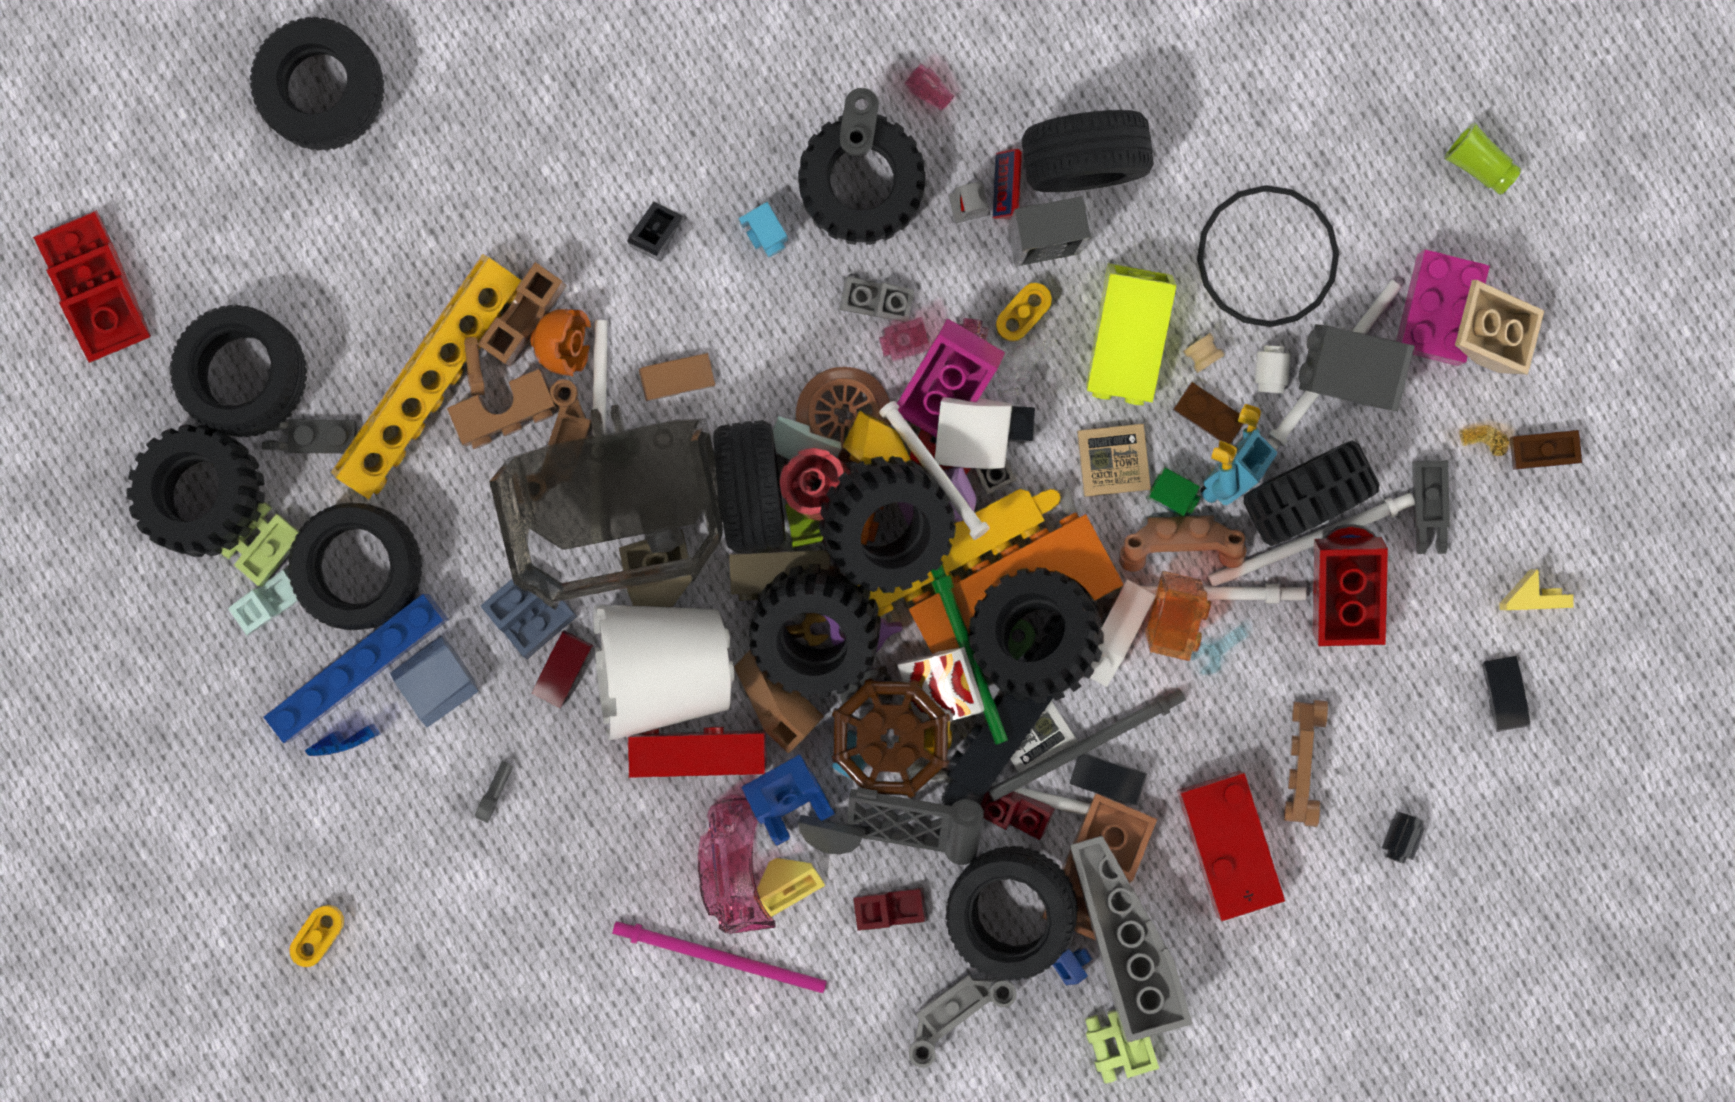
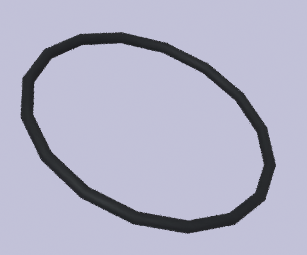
(1228, 202)

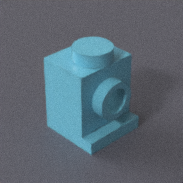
(764, 230)

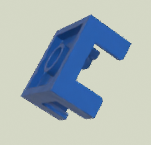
(783, 792)

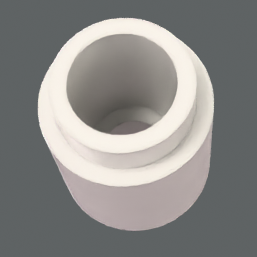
(1272, 369)

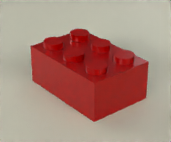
(1350, 591)

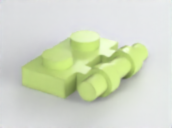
(267, 549)
(1135, 1056)

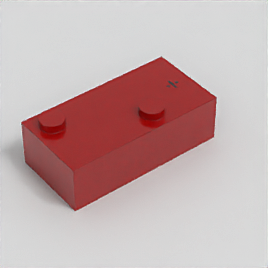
(697, 753)
(1230, 845)

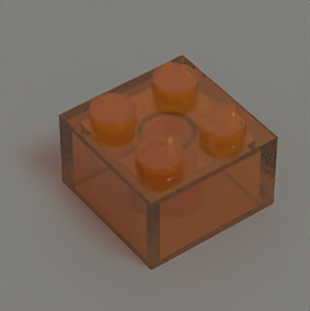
(1177, 616)

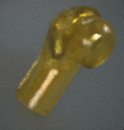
(1488, 435)

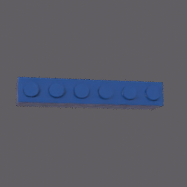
(356, 668)

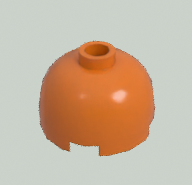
(560, 341)

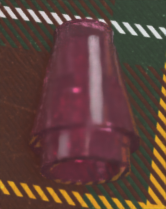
(928, 87)

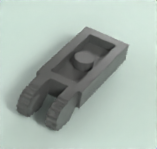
(314, 436)
(1431, 503)

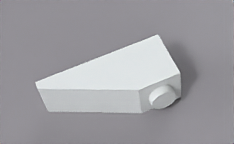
(1120, 628)

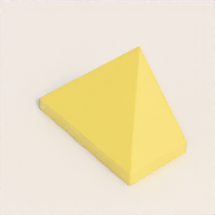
(786, 884)

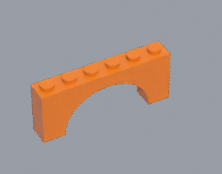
(1069, 550)

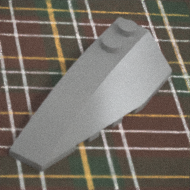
(1131, 950)

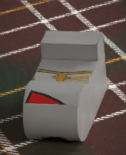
(969, 202)

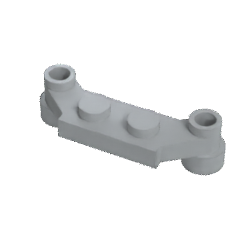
(953, 1008)

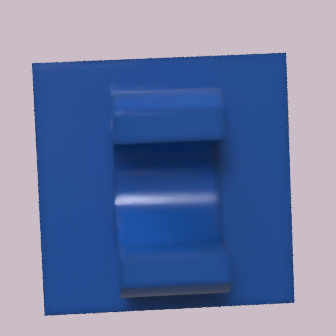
(1070, 966)

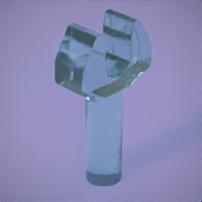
(1218, 649)

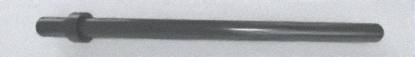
(1161, 706)

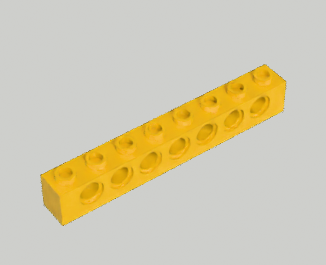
(408, 384)

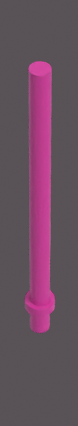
(637, 933)

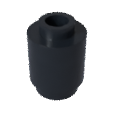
(1403, 838)

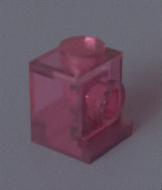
(918, 340)

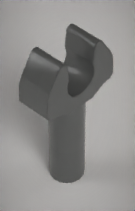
(489, 800)

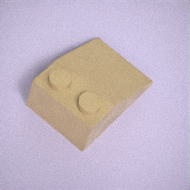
(1498, 330)

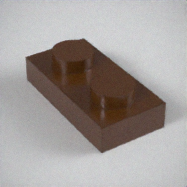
(1208, 413)
(1545, 449)

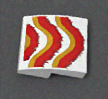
(947, 681)

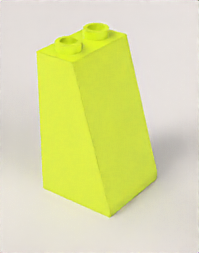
(1130, 334)

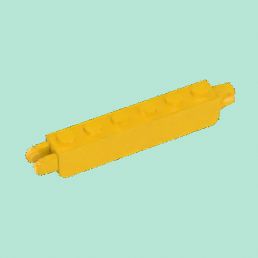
(1007, 518)

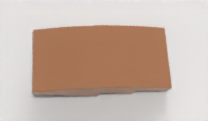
(1125, 834)

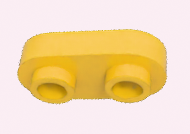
(1023, 312)
(316, 934)

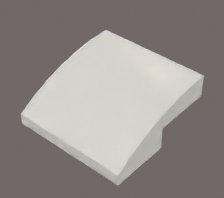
(973, 433)

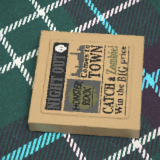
(1113, 460)

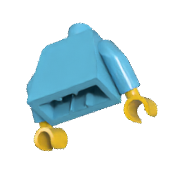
(1241, 465)

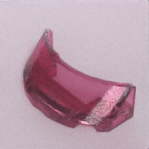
(727, 868)

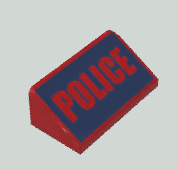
(1006, 183)

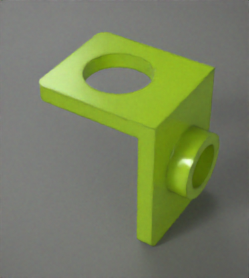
(802, 530)

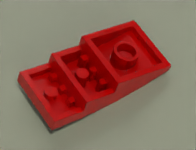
(92, 286)

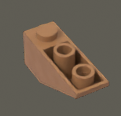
(782, 714)

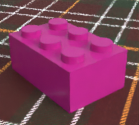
(1437, 305)
(953, 367)

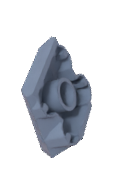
(434, 681)

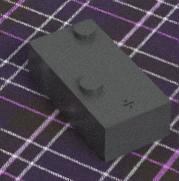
(1048, 231)

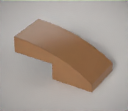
(676, 377)

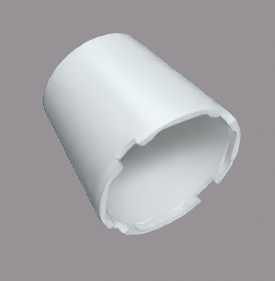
(660, 666)

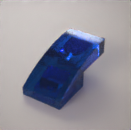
(336, 743)

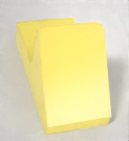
(1527, 595)

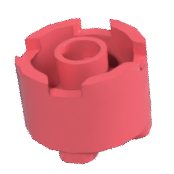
(801, 474)

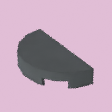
(830, 836)

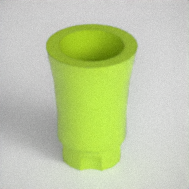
(1483, 159)

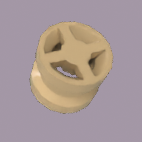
(1203, 353)

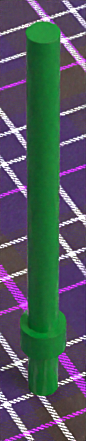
(943, 585)

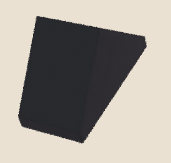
(655, 231)

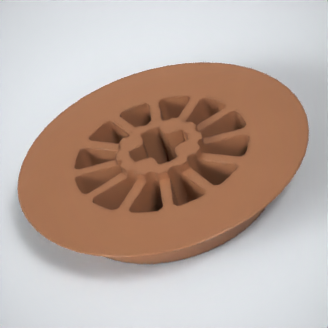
(826, 382)

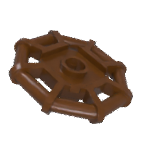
(905, 724)

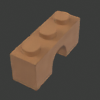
(513, 329)
(530, 401)

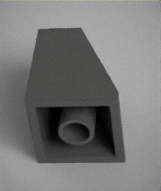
(1355, 367)

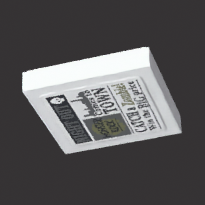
(1045, 739)

